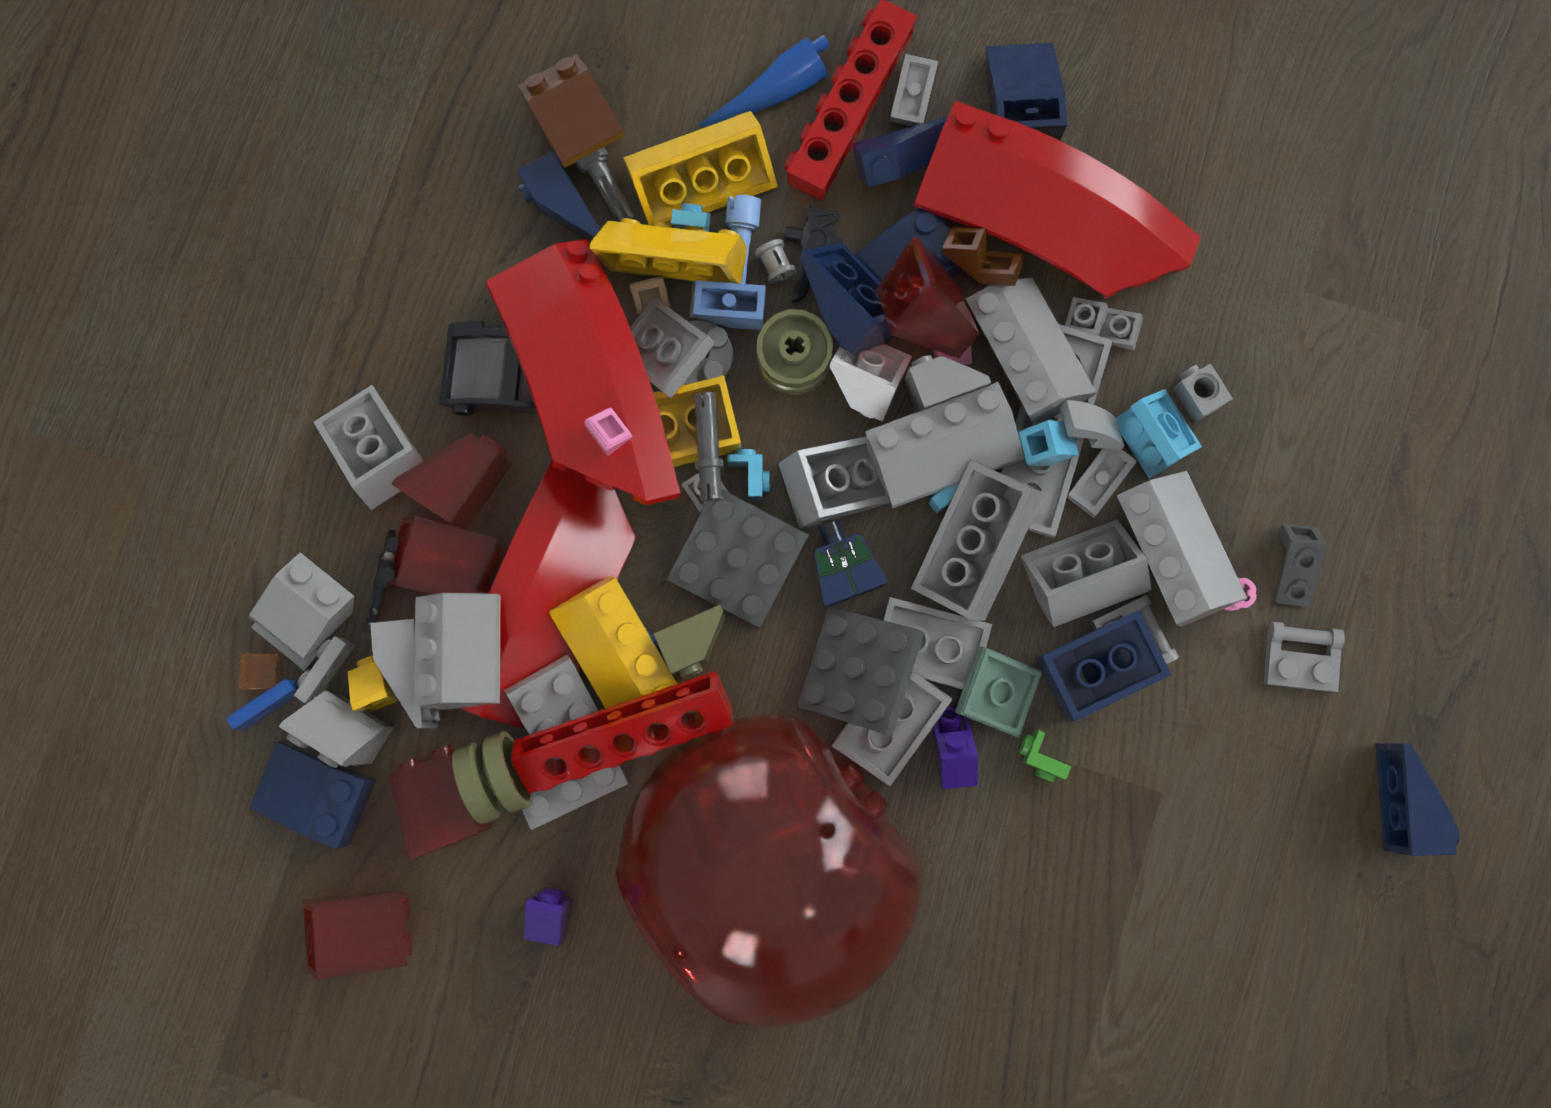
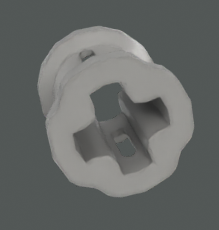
(775, 261)

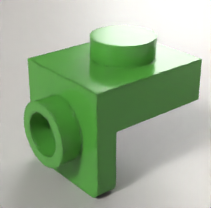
(1045, 767)

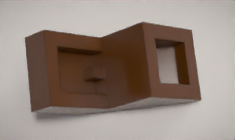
(970, 252)

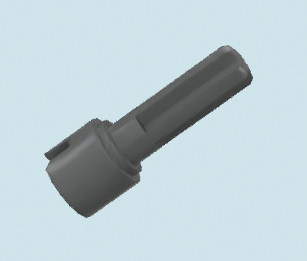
(597, 168)

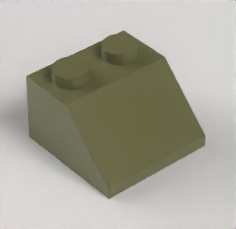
(690, 642)

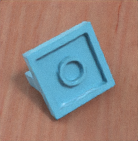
(1157, 433)

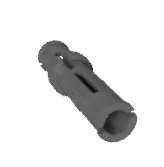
(708, 447)

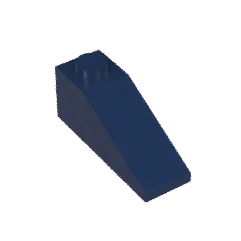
(897, 152)
(556, 196)

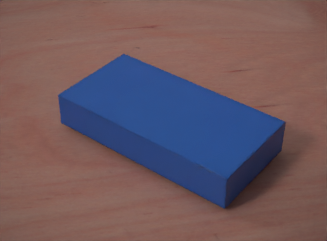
(263, 705)

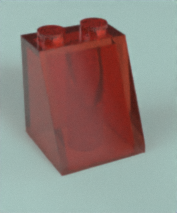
(926, 303)
(457, 479)
(442, 558)
(431, 804)
(356, 933)

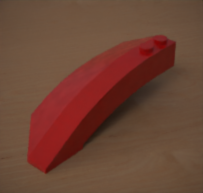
(1052, 202)
(581, 362)
(562, 547)

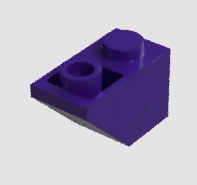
(955, 750)
(547, 916)

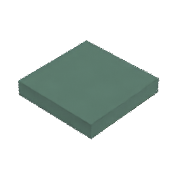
(998, 691)

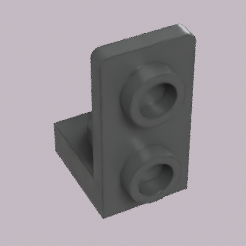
(1301, 564)

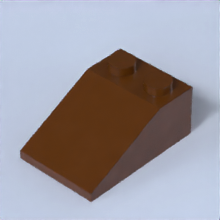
(570, 110)

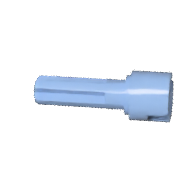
(743, 218)

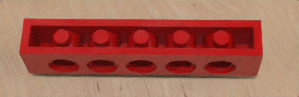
(883, 22)
(534, 753)

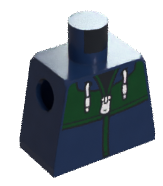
(845, 566)

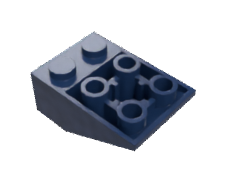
(1027, 86)

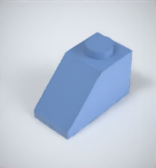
(730, 304)

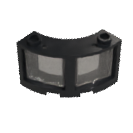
(483, 371)

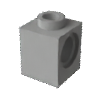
(1216, 392)

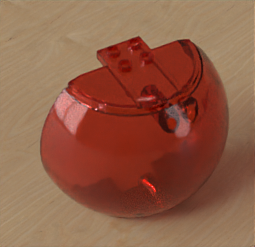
(749, 886)

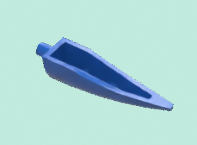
(785, 78)

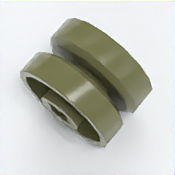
(789, 332)
(489, 778)

